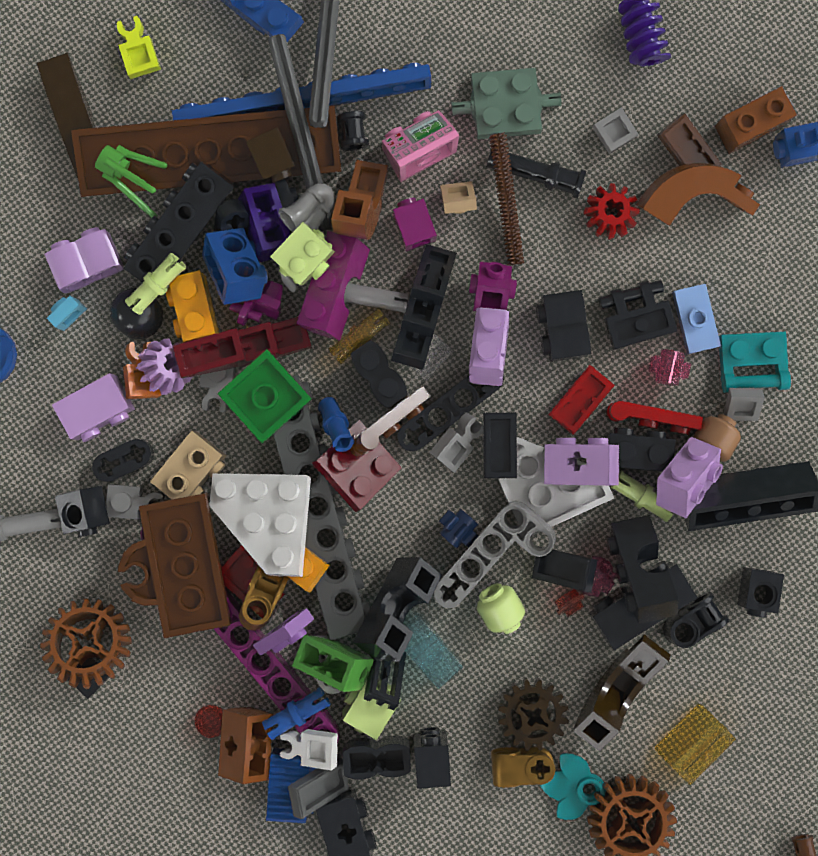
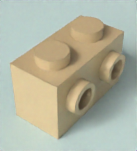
(189, 467)

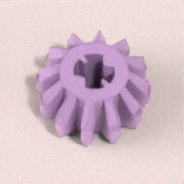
(153, 367)

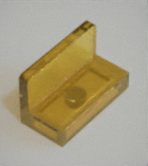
(694, 743)

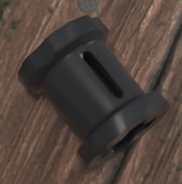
(353, 130)

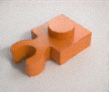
(132, 376)

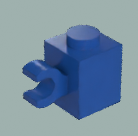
(797, 145)

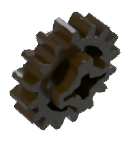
(539, 701)

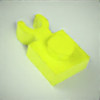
(138, 51)

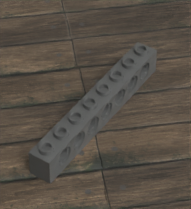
(338, 621)

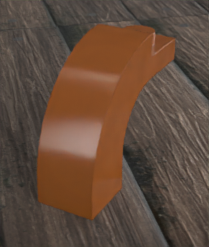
(679, 185)
(359, 209)

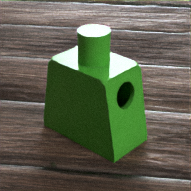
(343, 668)

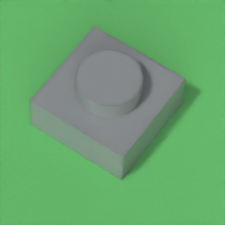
(615, 130)
(744, 404)

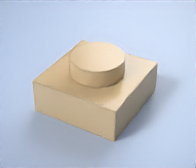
(458, 197)

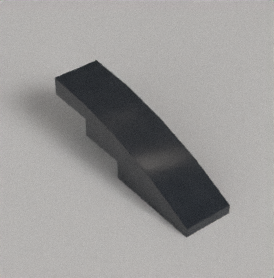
(424, 307)

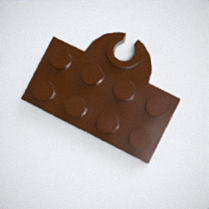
(179, 566)

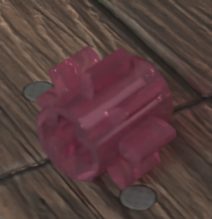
(669, 367)
(603, 577)

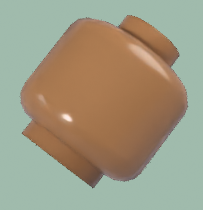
(720, 433)

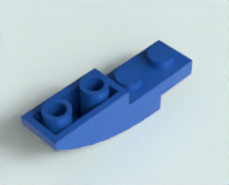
(267, 16)

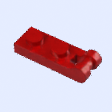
(651, 416)

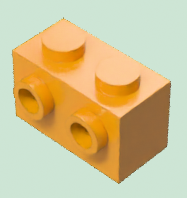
(193, 306)

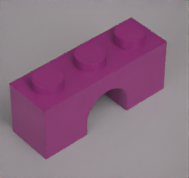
(324, 305)

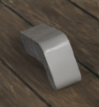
(487, 557)

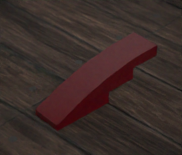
(240, 347)

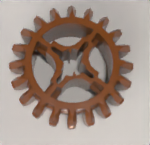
(80, 654)
(641, 811)

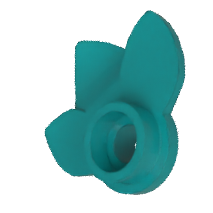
(568, 786)

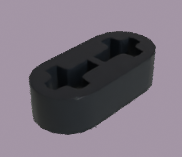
(231, 215)
(119, 453)

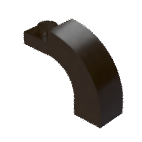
(613, 694)

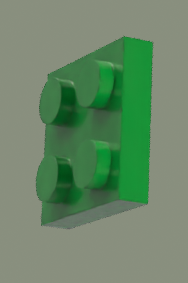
(264, 396)

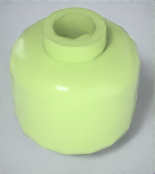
(500, 608)

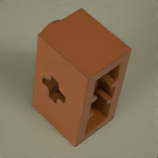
(755, 120)
(244, 745)

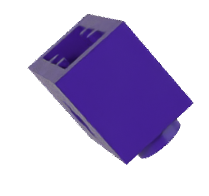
(265, 224)

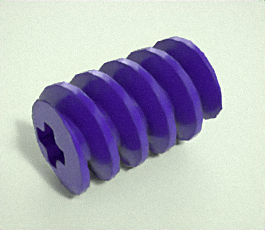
(642, 33)

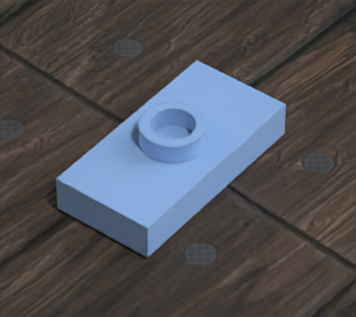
(696, 319)

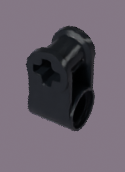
(700, 618)

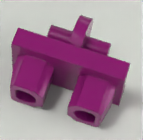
(254, 309)

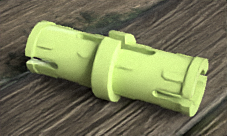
(155, 283)
(641, 495)

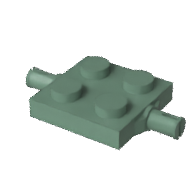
(506, 103)

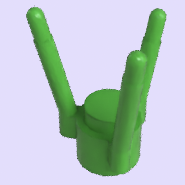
(114, 164)

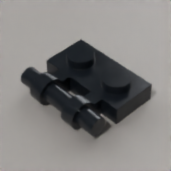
(639, 324)

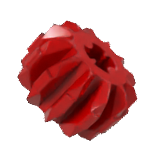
(611, 200)

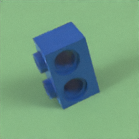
(234, 266)

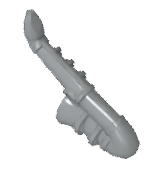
(310, 209)

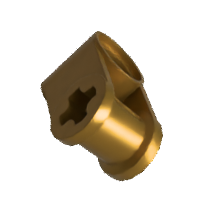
(264, 593)
(517, 766)

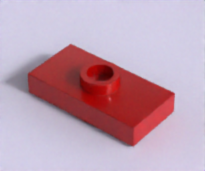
(581, 400)

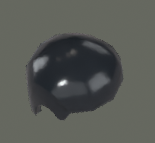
(131, 323)

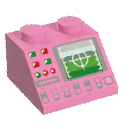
(420, 144)

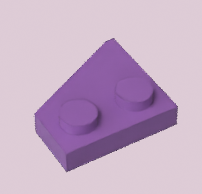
(285, 633)

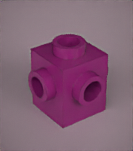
(492, 286)

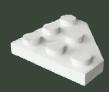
(548, 501)
(266, 517)

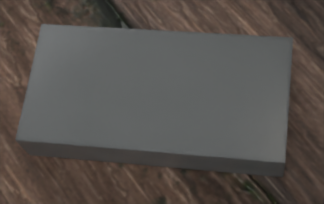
(317, 789)

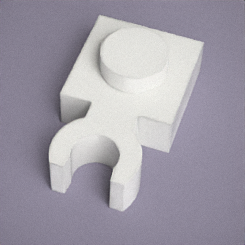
(315, 747)

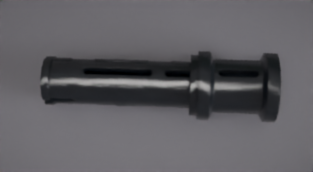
(551, 175)

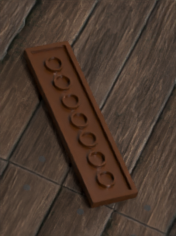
(187, 141)

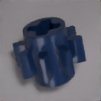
(458, 528)

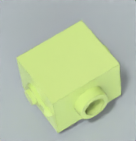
(303, 254)
(365, 715)

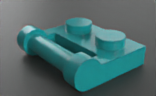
(754, 350)

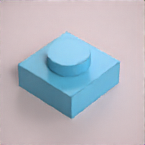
(65, 312)

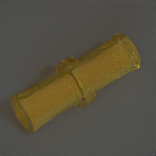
(359, 335)

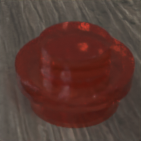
(570, 603)
(209, 721)

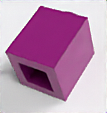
(414, 223)

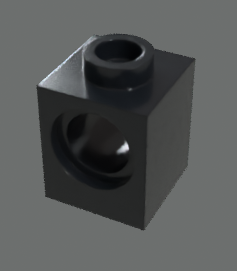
(82, 511)
(750, 580)

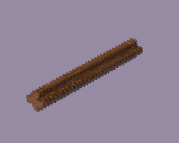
(508, 207)

